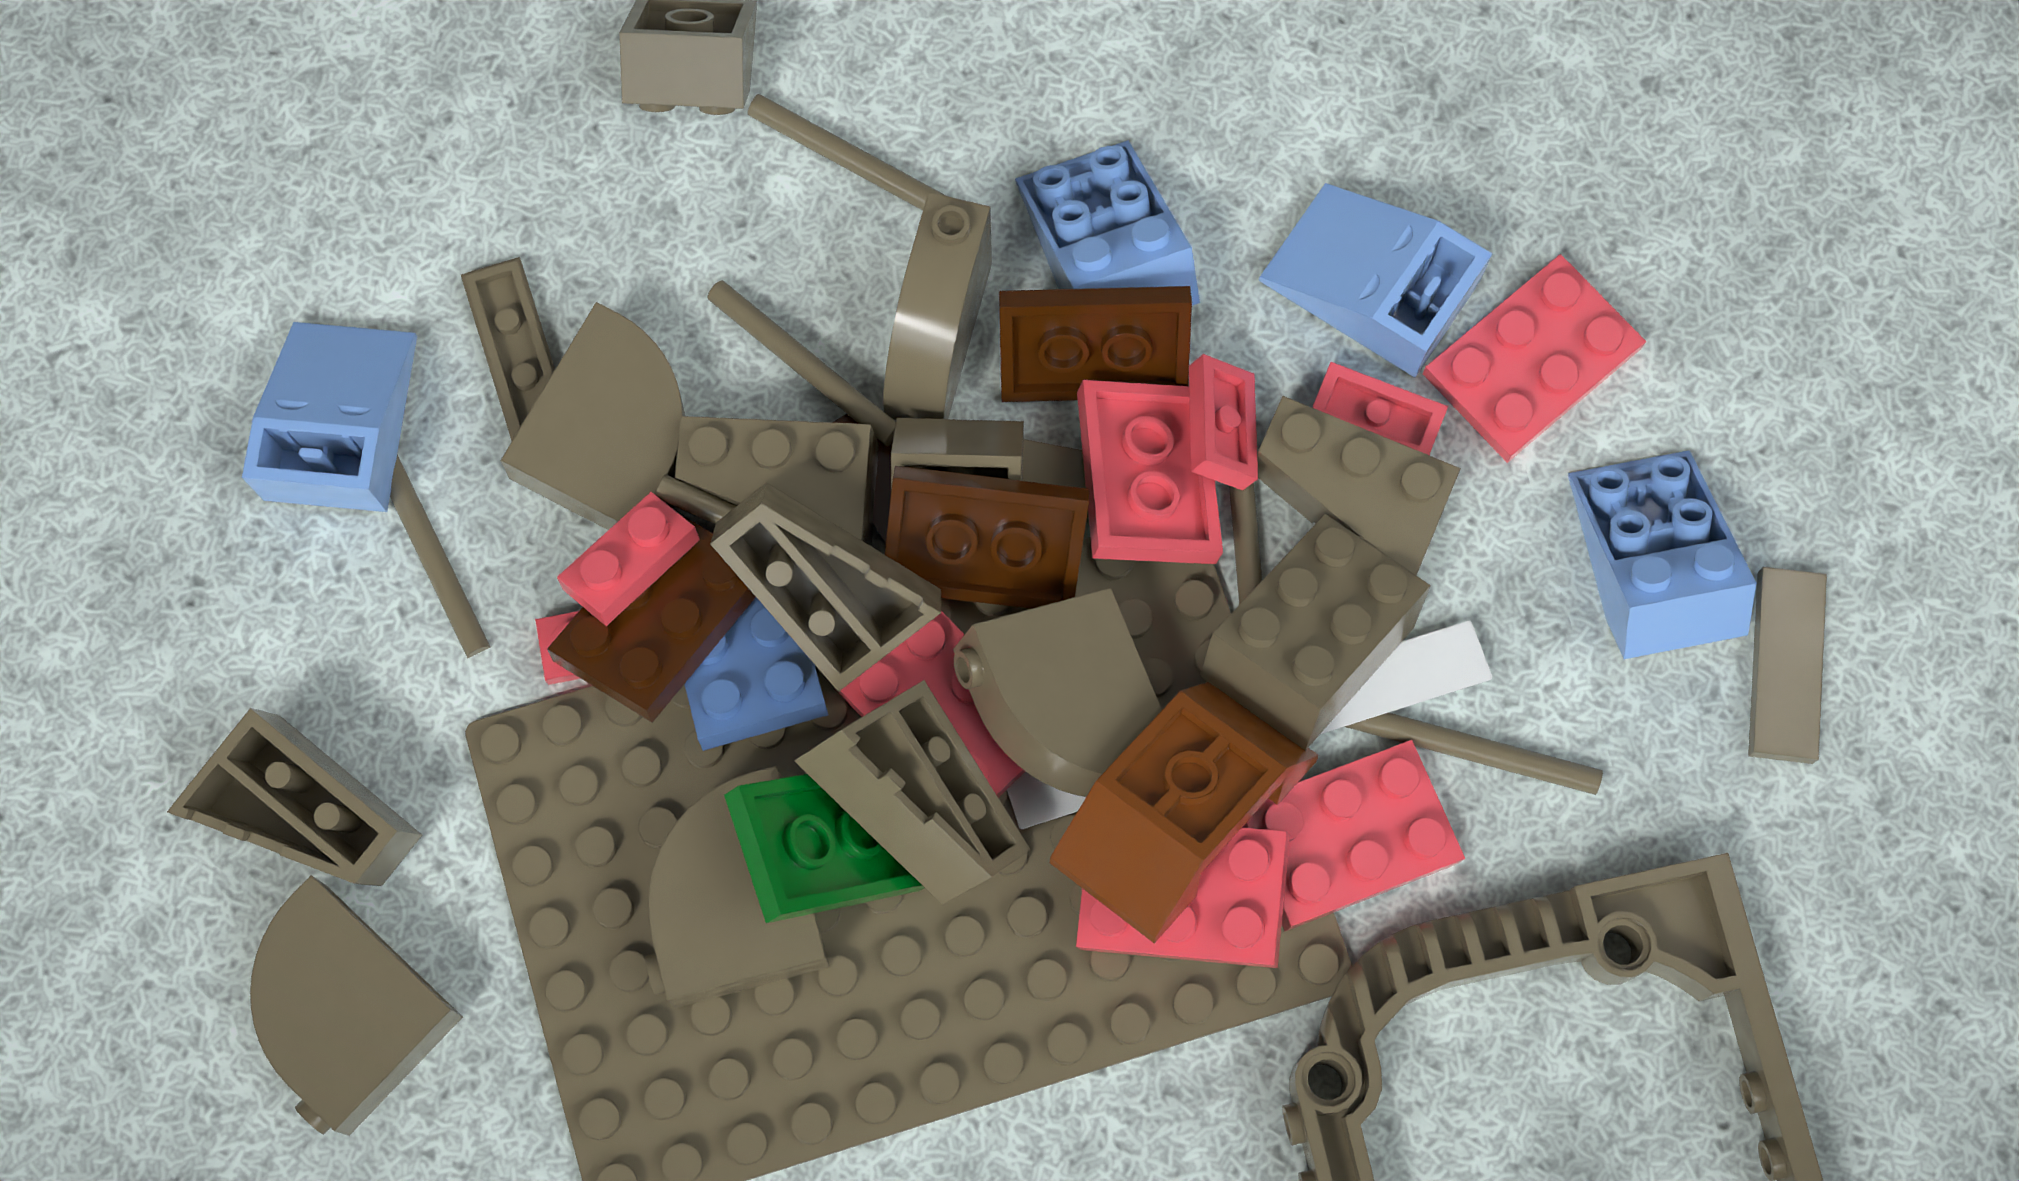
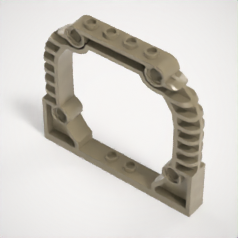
(1680, 926)

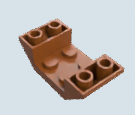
(1175, 805)

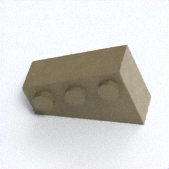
(813, 462)
(1356, 478)
(823, 584)
(918, 793)
(295, 800)

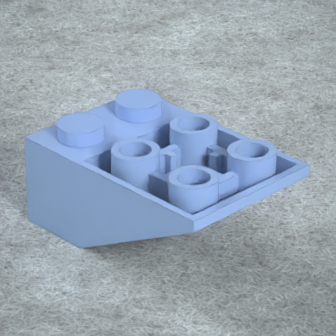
(1107, 224)
(1377, 273)
(331, 418)
(1662, 555)

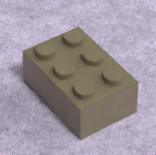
(1314, 631)

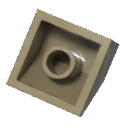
(688, 54)
(960, 446)

